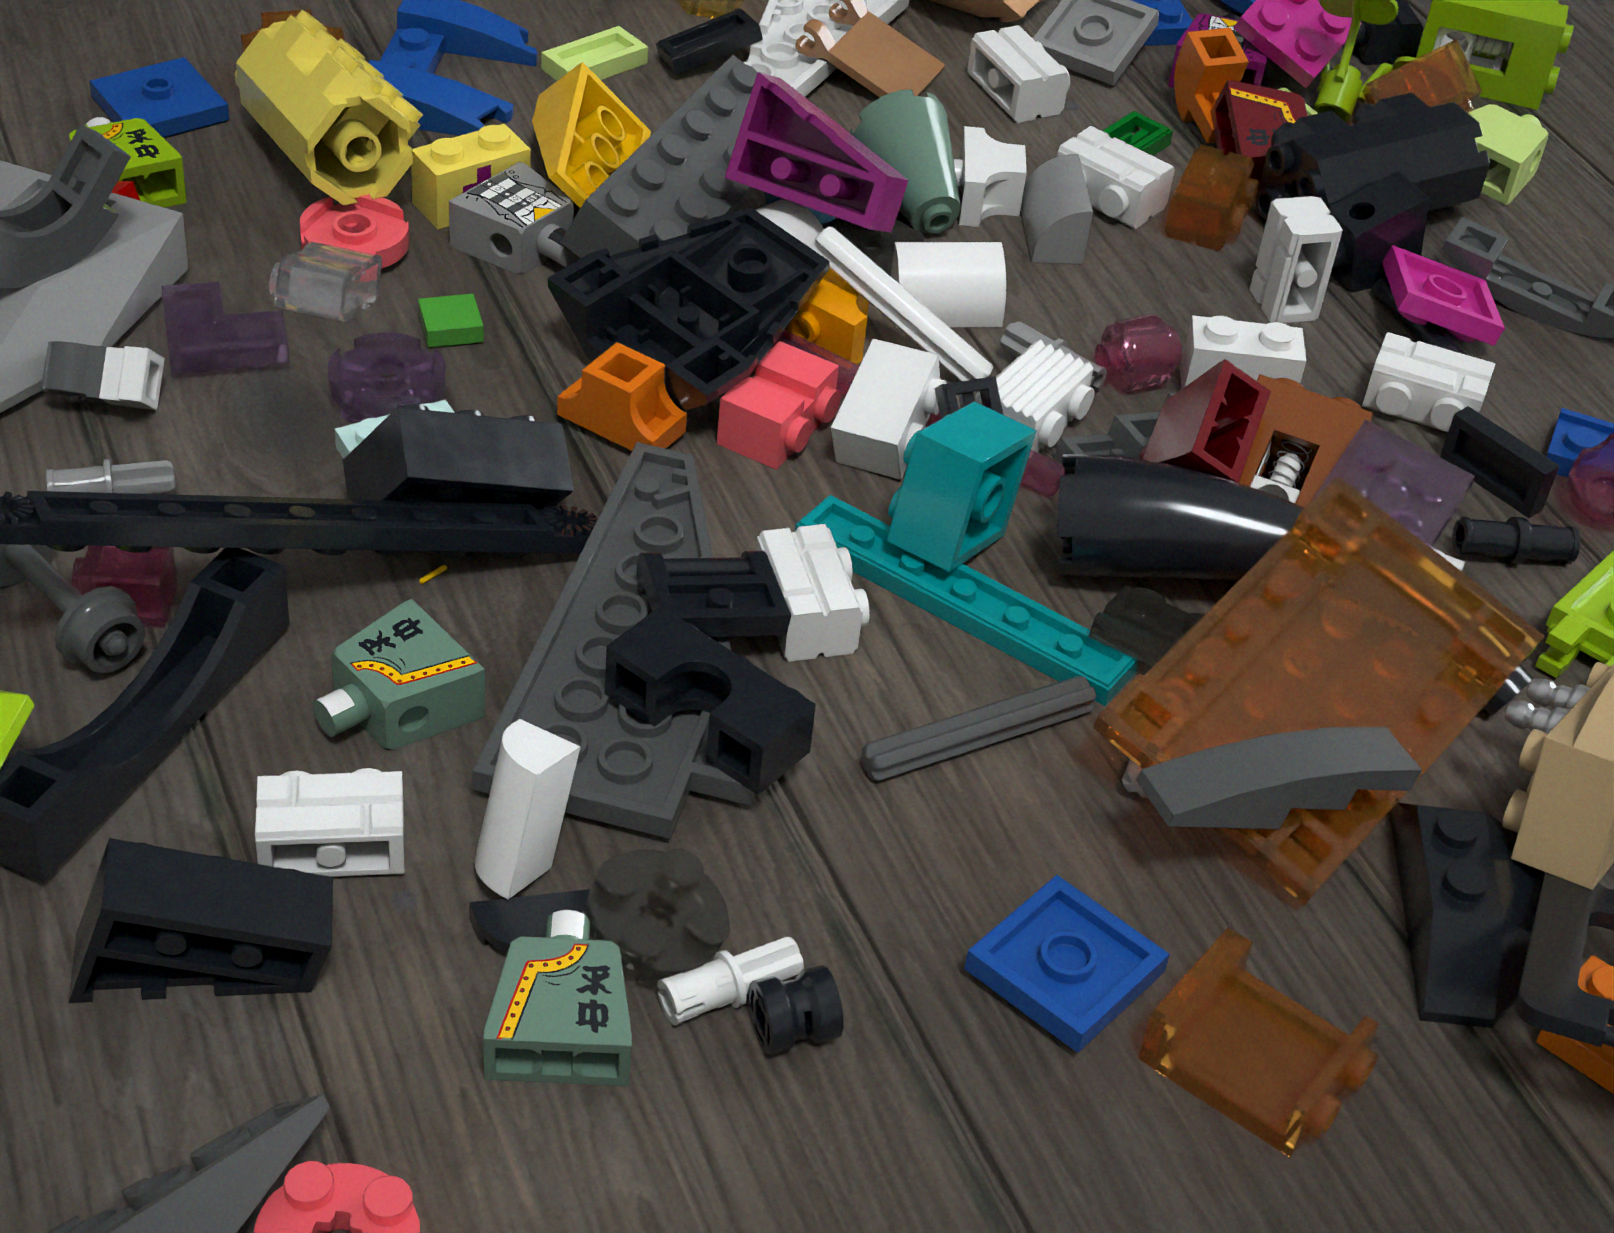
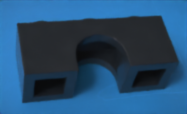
(754, 720)

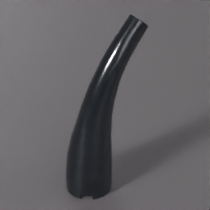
(1175, 524)

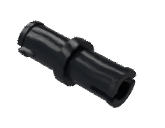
(1516, 540)

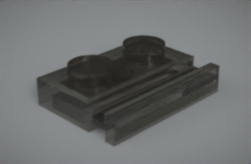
(1141, 624)

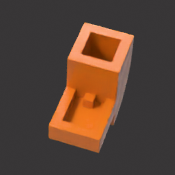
(1201, 72)

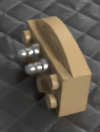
(1569, 802)

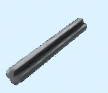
(977, 728)

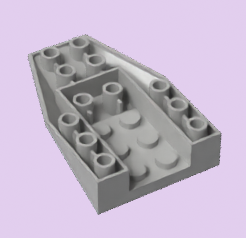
(95, 296)

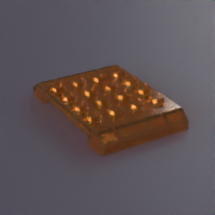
(1323, 632)

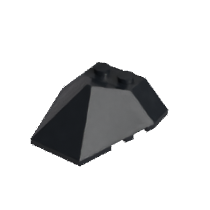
(693, 301)

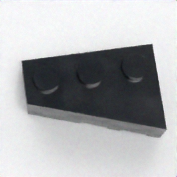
(460, 459)
(197, 921)

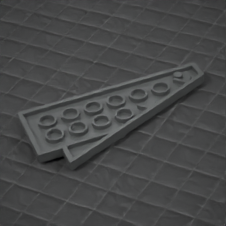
(625, 766)

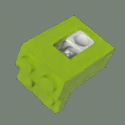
(1532, 27)

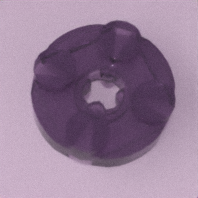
(358, 382)

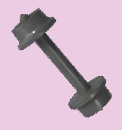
(95, 627)

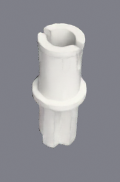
(726, 979)

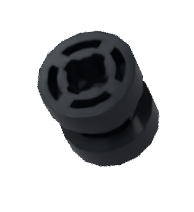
(795, 1009)

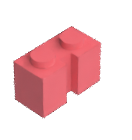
(779, 405)

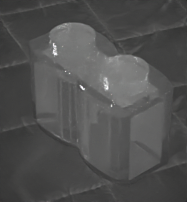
(326, 282)

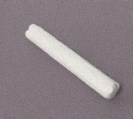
(900, 306)

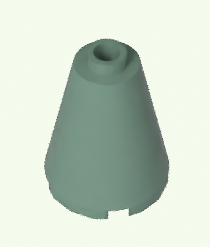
(916, 142)

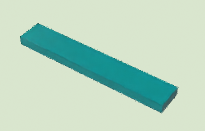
(976, 604)

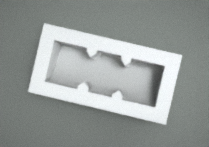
(955, 280)
(524, 807)

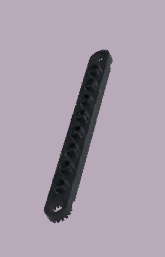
(278, 523)

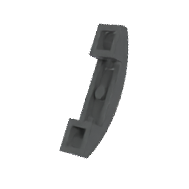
(1526, 290)

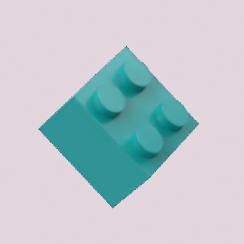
(959, 485)

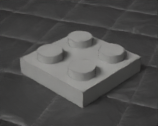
(1097, 35)

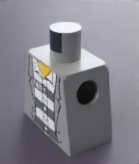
(513, 221)

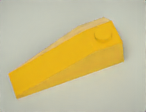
(584, 132)

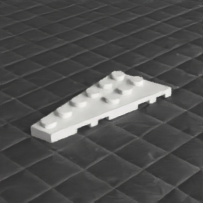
(784, 24)

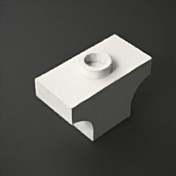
(989, 177)

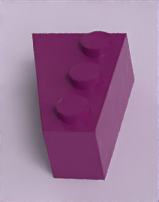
(811, 160)

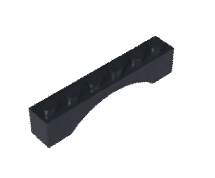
(67, 788)

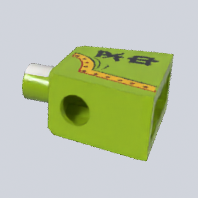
(153, 164)

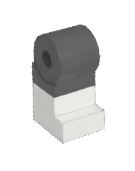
(104, 374)

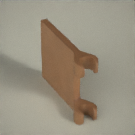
(871, 51)

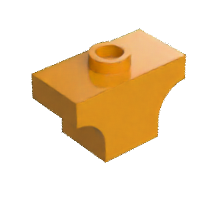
(833, 318)

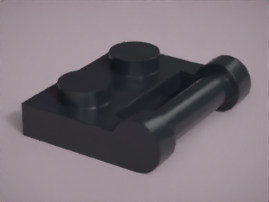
(717, 593)

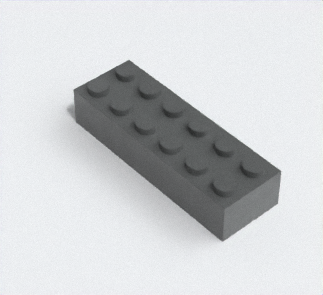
(673, 174)

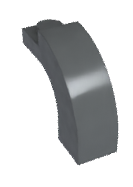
(66, 214)

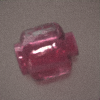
(1139, 352)

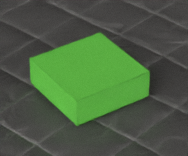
(450, 320)

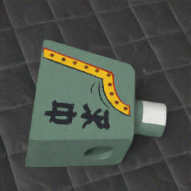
(402, 681)
(560, 1009)

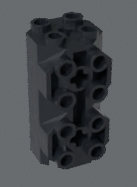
(1398, 133)

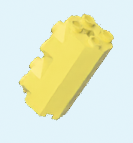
(327, 109)

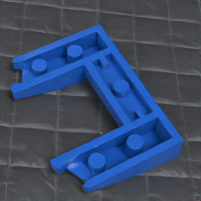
(455, 27)

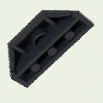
(1463, 911)

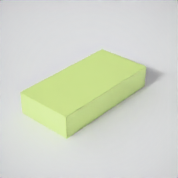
(603, 53)

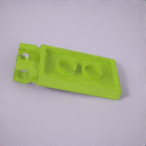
(1582, 622)

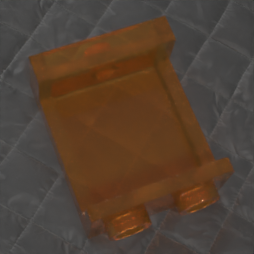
(1255, 1049)

